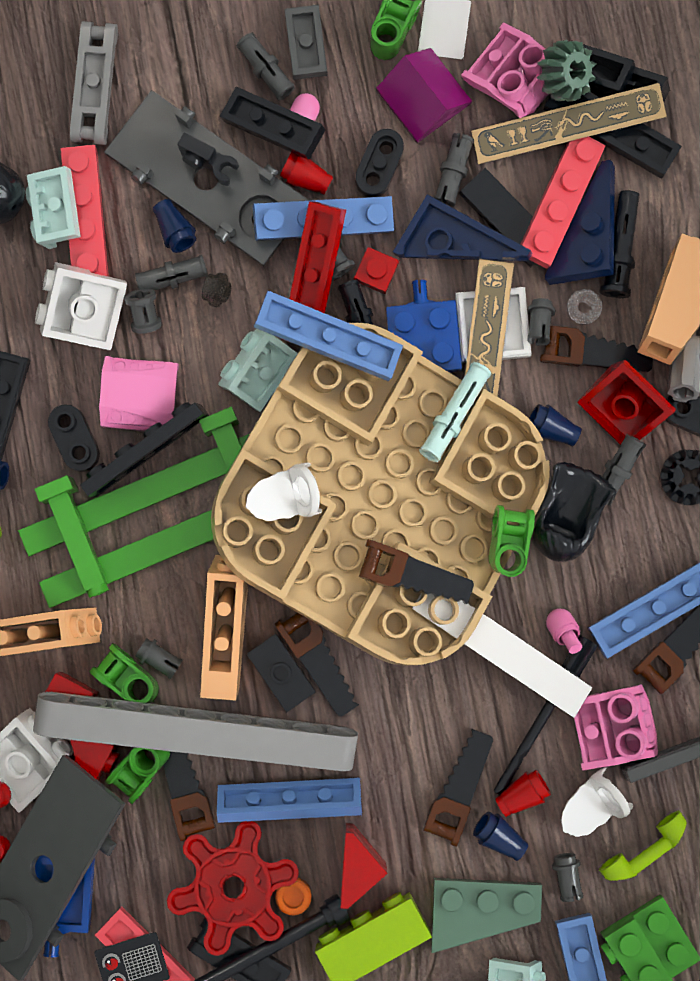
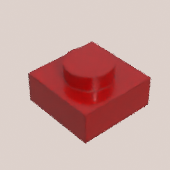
(376, 270)

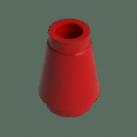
(305, 174)
(524, 793)

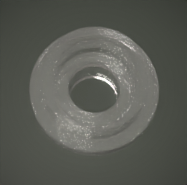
(589, 297)

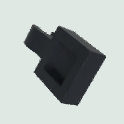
(201, 154)

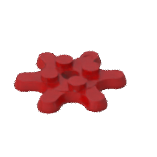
(207, 890)

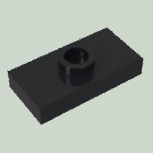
(281, 673)

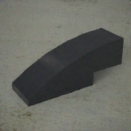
(619, 74)

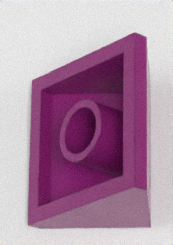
(422, 93)

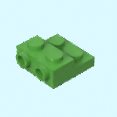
(649, 944)

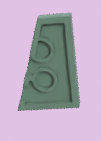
(481, 908)

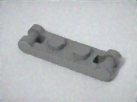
(93, 82)

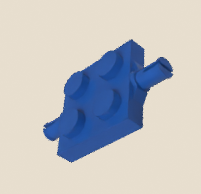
(428, 327)
(78, 911)

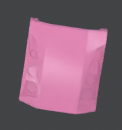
(510, 71)
(136, 393)
(616, 728)

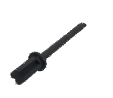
(574, 664)

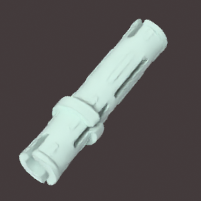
(448, 424)

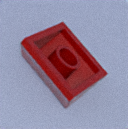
(625, 403)
(361, 867)

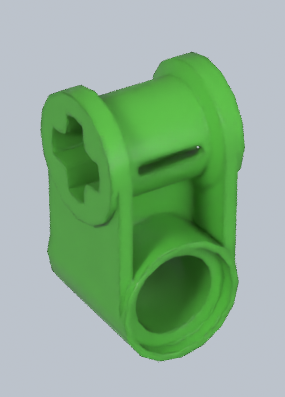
(393, 19)
(511, 538)
(120, 672)
(136, 772)

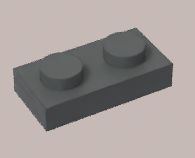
(306, 42)

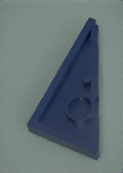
(448, 234)
(589, 241)

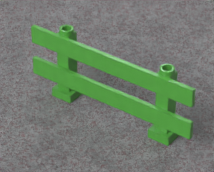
(73, 522)

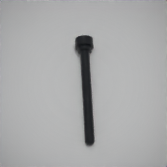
(329, 914)

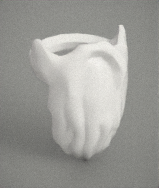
(285, 495)
(593, 805)

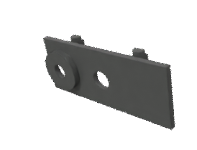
(151, 153)
(69, 828)

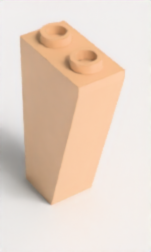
(676, 305)
(49, 631)
(223, 632)

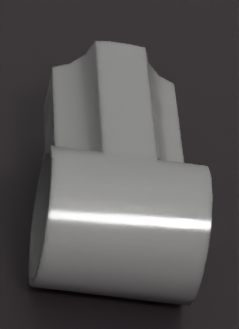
(685, 372)

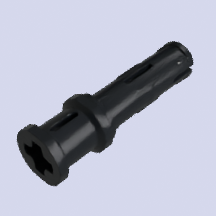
(623, 243)

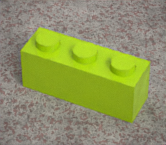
(372, 939)

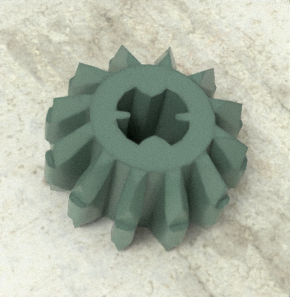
(566, 70)

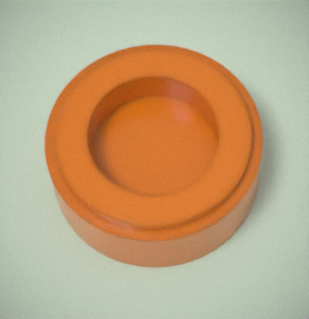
(295, 898)

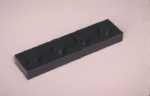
(636, 142)
(132, 457)

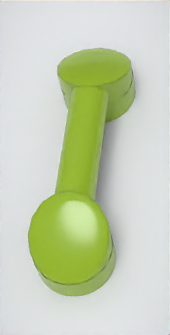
(671, 829)

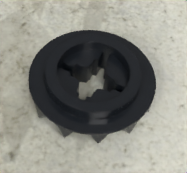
(672, 475)

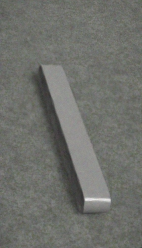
(194, 731)

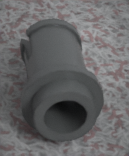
(540, 321)
(157, 656)
(568, 876)

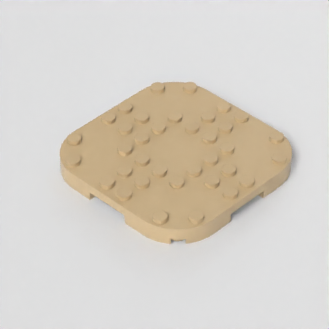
(378, 488)

